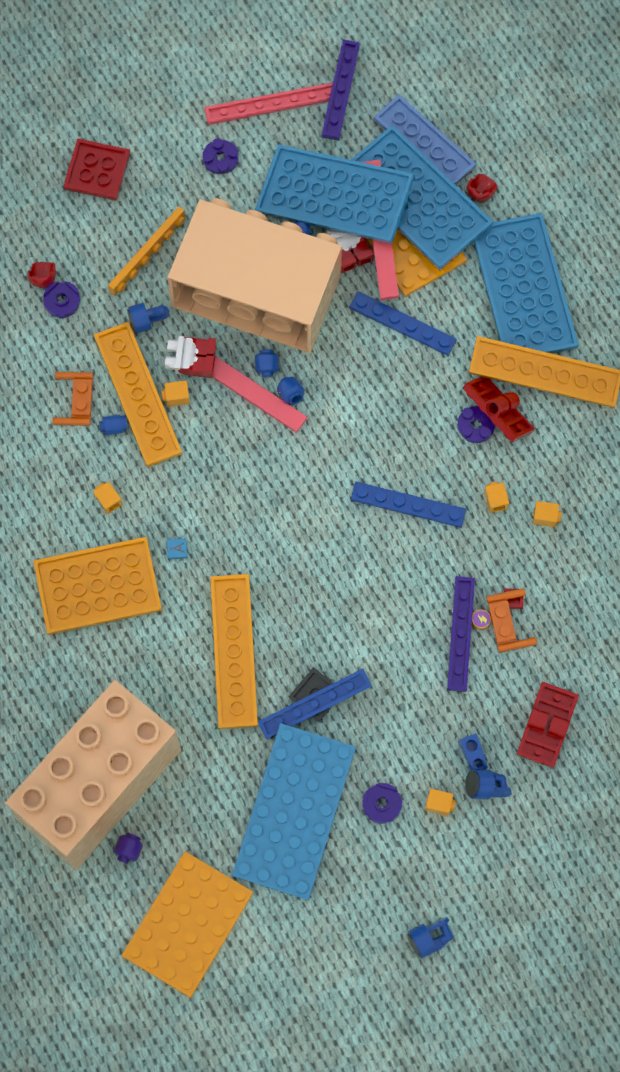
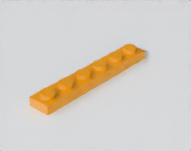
(152, 246)

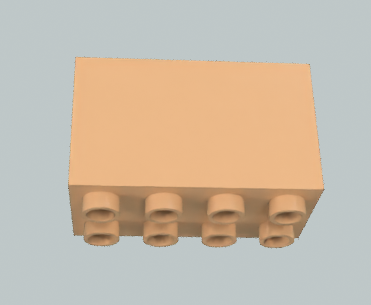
(255, 274)
(94, 775)

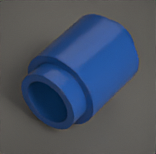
(113, 424)

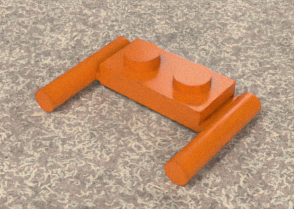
(80, 398)
(503, 622)

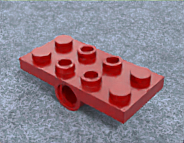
(499, 408)
(547, 725)

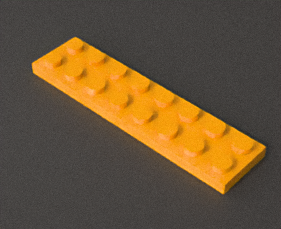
(545, 371)
(138, 394)
(233, 651)

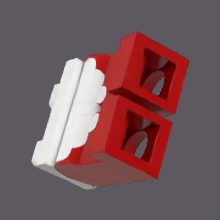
(354, 250)
(192, 357)

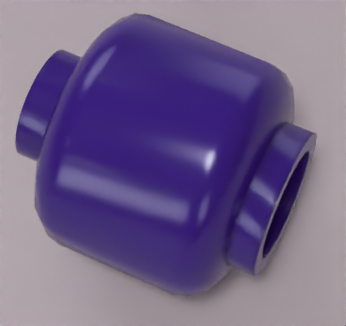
(128, 848)

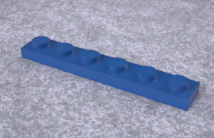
(402, 323)
(408, 504)
(316, 703)

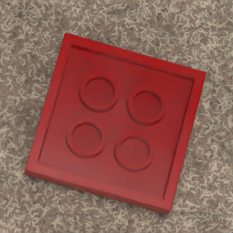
(96, 169)

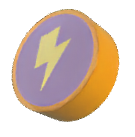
(481, 619)

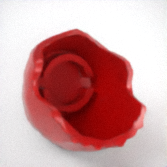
(481, 184)
(42, 274)

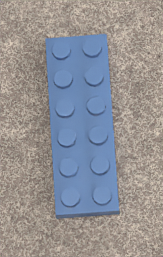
(426, 138)

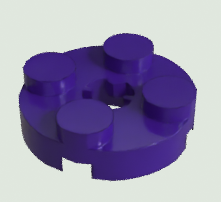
(216, 147)
(61, 309)
(467, 431)
(391, 797)

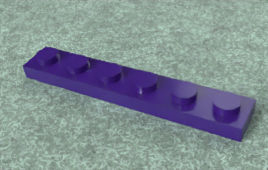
(340, 90)
(460, 634)

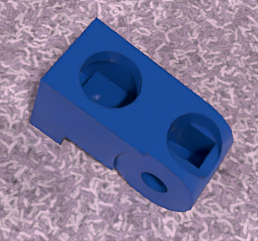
(473, 752)

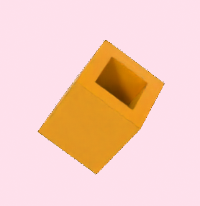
(176, 393)
(107, 497)
(496, 497)
(546, 514)
(440, 802)

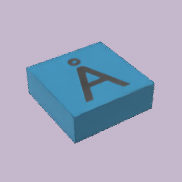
(177, 548)

